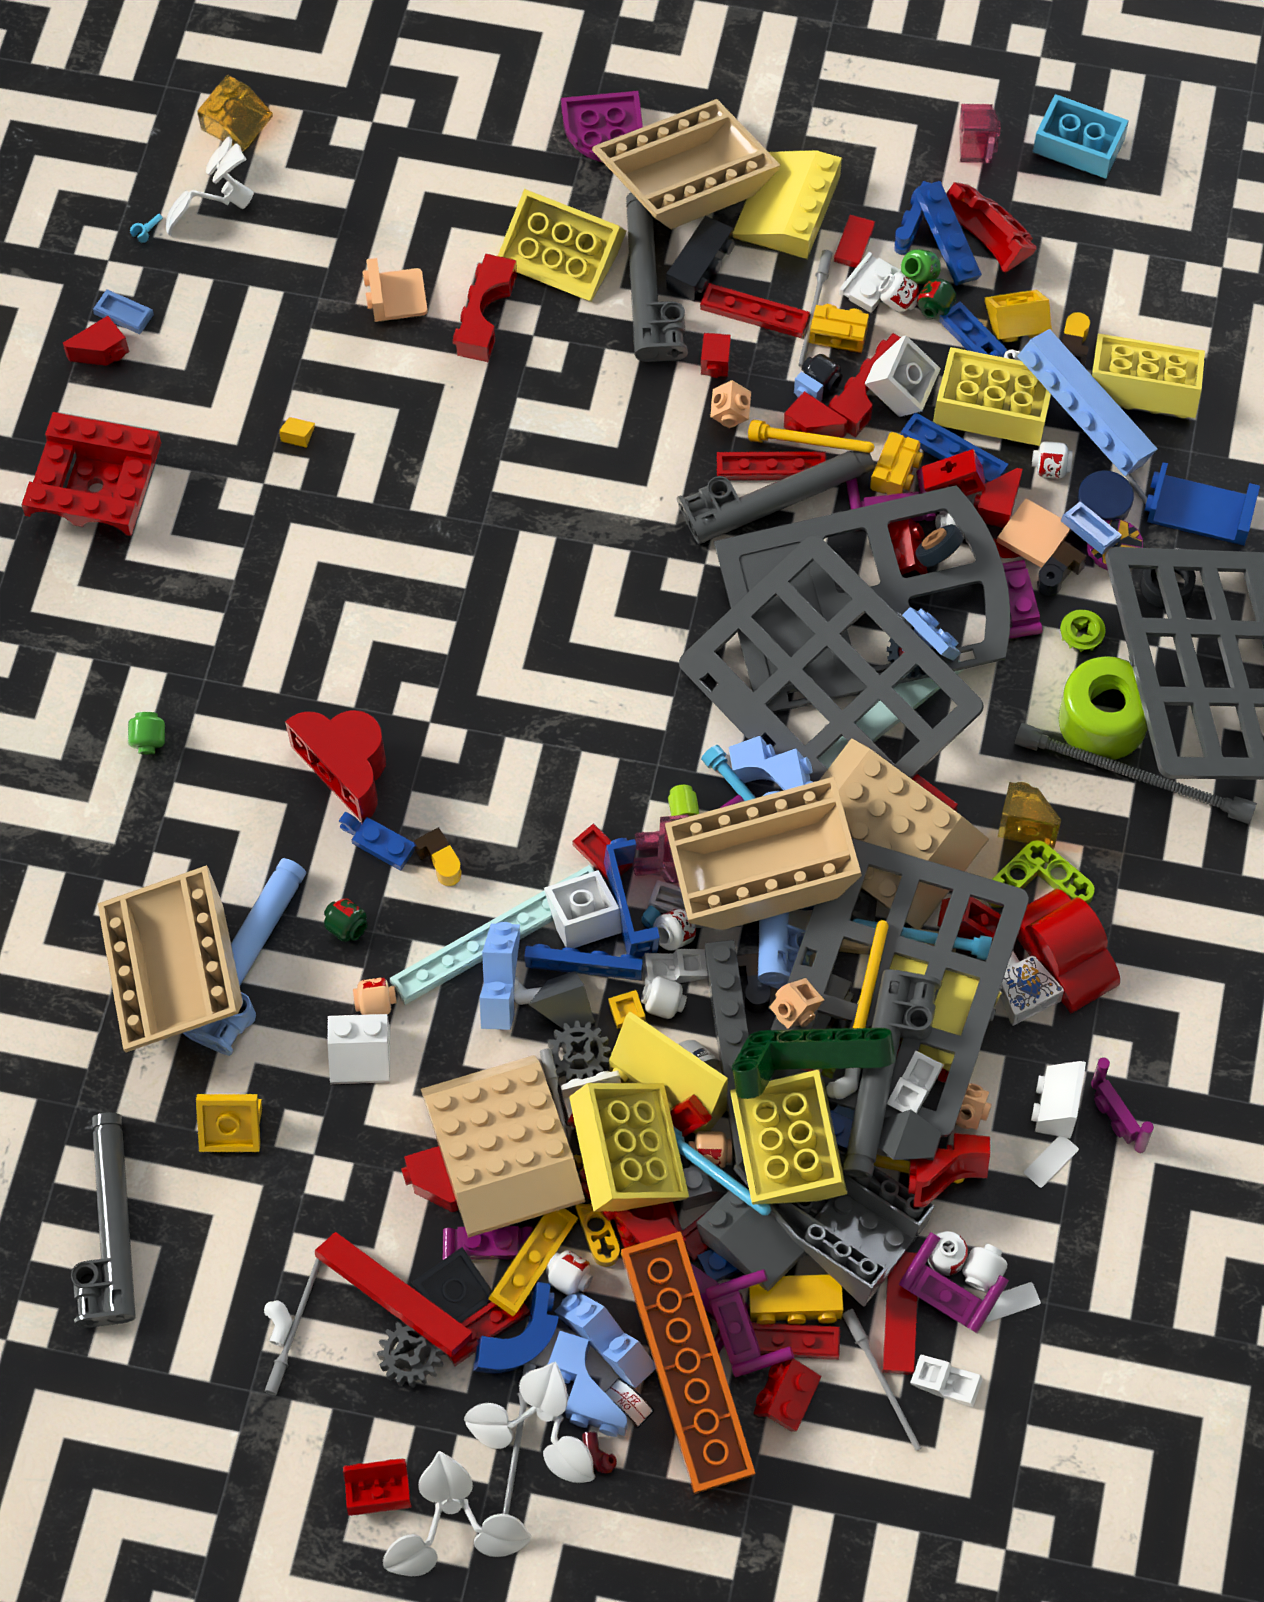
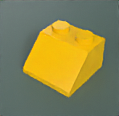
(1018, 315)

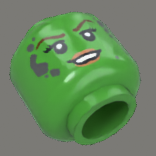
(921, 266)

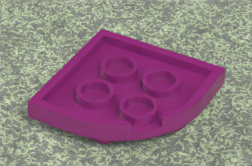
(600, 118)

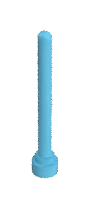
(716, 759)
(978, 946)
(718, 1174)

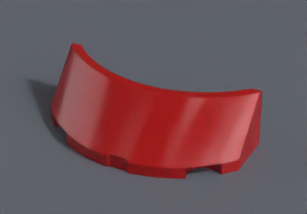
(991, 225)

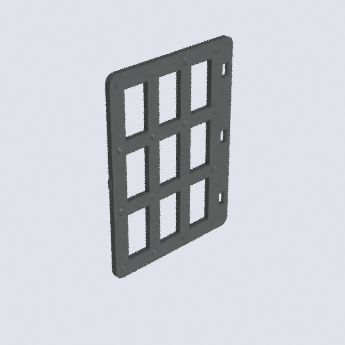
(1194, 694)
(749, 709)
(832, 924)

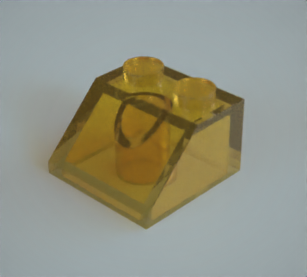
(233, 112)
(1028, 816)

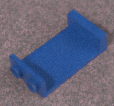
(1201, 508)
(639, 942)

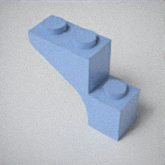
(757, 761)
(499, 973)
(597, 1325)
(587, 1401)

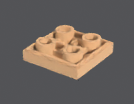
(1033, 533)

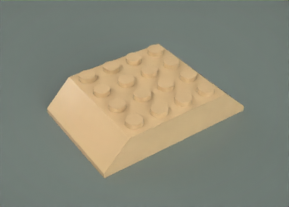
(689, 163)
(901, 816)
(764, 856)
(169, 958)
(503, 1145)

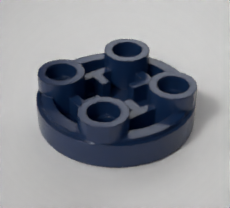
(1107, 495)

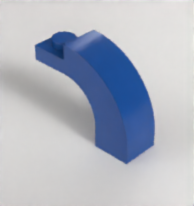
(505, 1355)

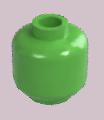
(146, 732)

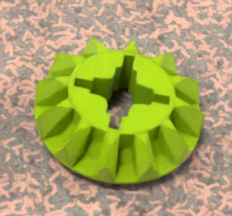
(1081, 619)

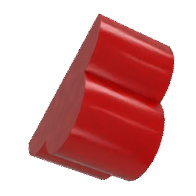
(343, 753)
(1070, 946)

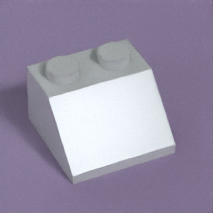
(903, 377)
(583, 910)
(359, 1049)
(1059, 1099)

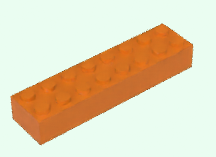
(687, 1362)

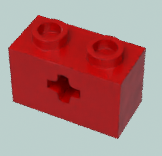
(959, 470)

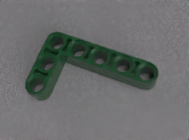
(808, 1049)

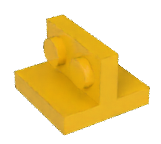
(228, 1122)

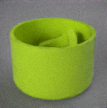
(1092, 729)

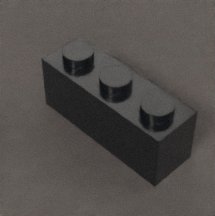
(700, 259)

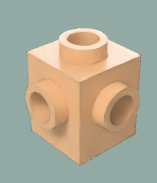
(730, 404)
(796, 1003)
(974, 1107)

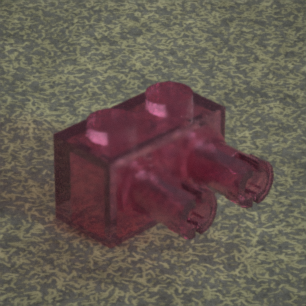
(663, 863)

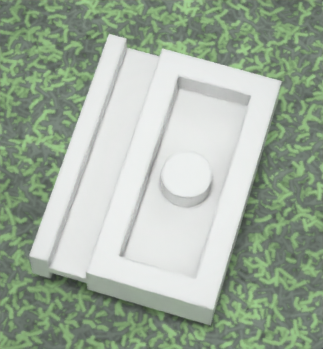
(865, 280)

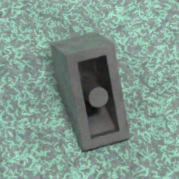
(703, 1188)

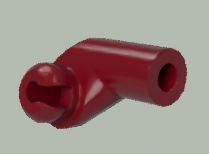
(601, 1461)

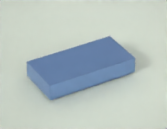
(123, 311)
(1091, 528)

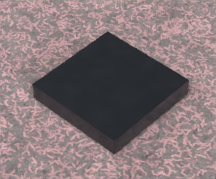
(455, 1286)

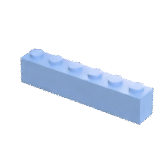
(1087, 402)

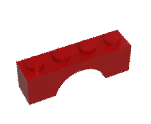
(494, 281)
(853, 401)
(631, 1227)

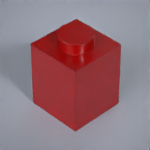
(715, 354)

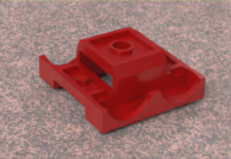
(107, 455)

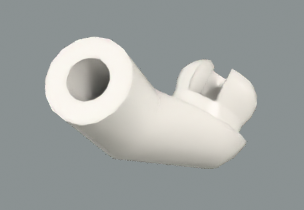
(523, 995)
(282, 1320)

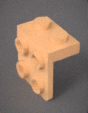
(395, 292)

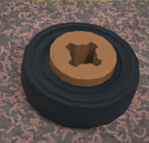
(939, 545)

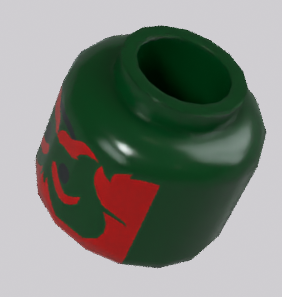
(936, 298)
(345, 920)

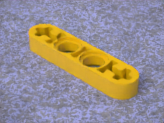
(585, 1213)

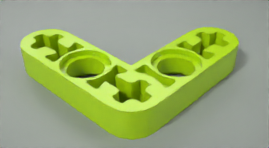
(1035, 867)

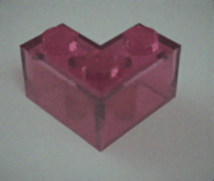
(978, 133)

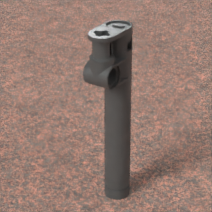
(651, 319)
(716, 515)
(897, 1004)
(112, 1288)

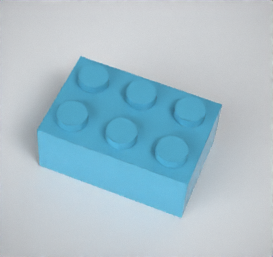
(1080, 136)

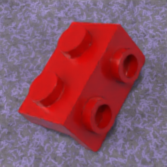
(906, 538)
(787, 1393)
(376, 1487)

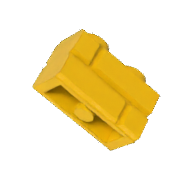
(839, 328)
(896, 464)

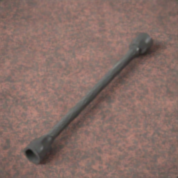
(1033, 738)

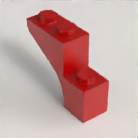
(964, 1159)

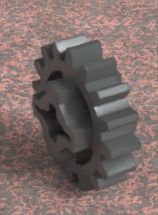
(579, 1040)
(400, 1358)

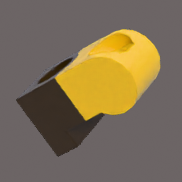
(1075, 334)
(442, 856)

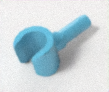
(138, 227)
(650, 916)

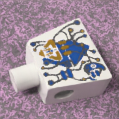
(1028, 989)

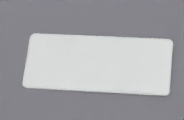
(1051, 1161)
(1014, 1301)

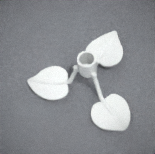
(223, 160)
(548, 1396)
(448, 1485)

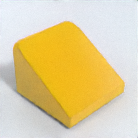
(296, 431)

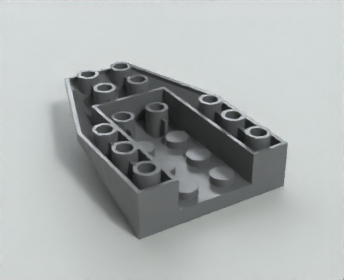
(855, 1234)

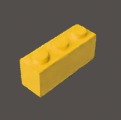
(797, 1300)

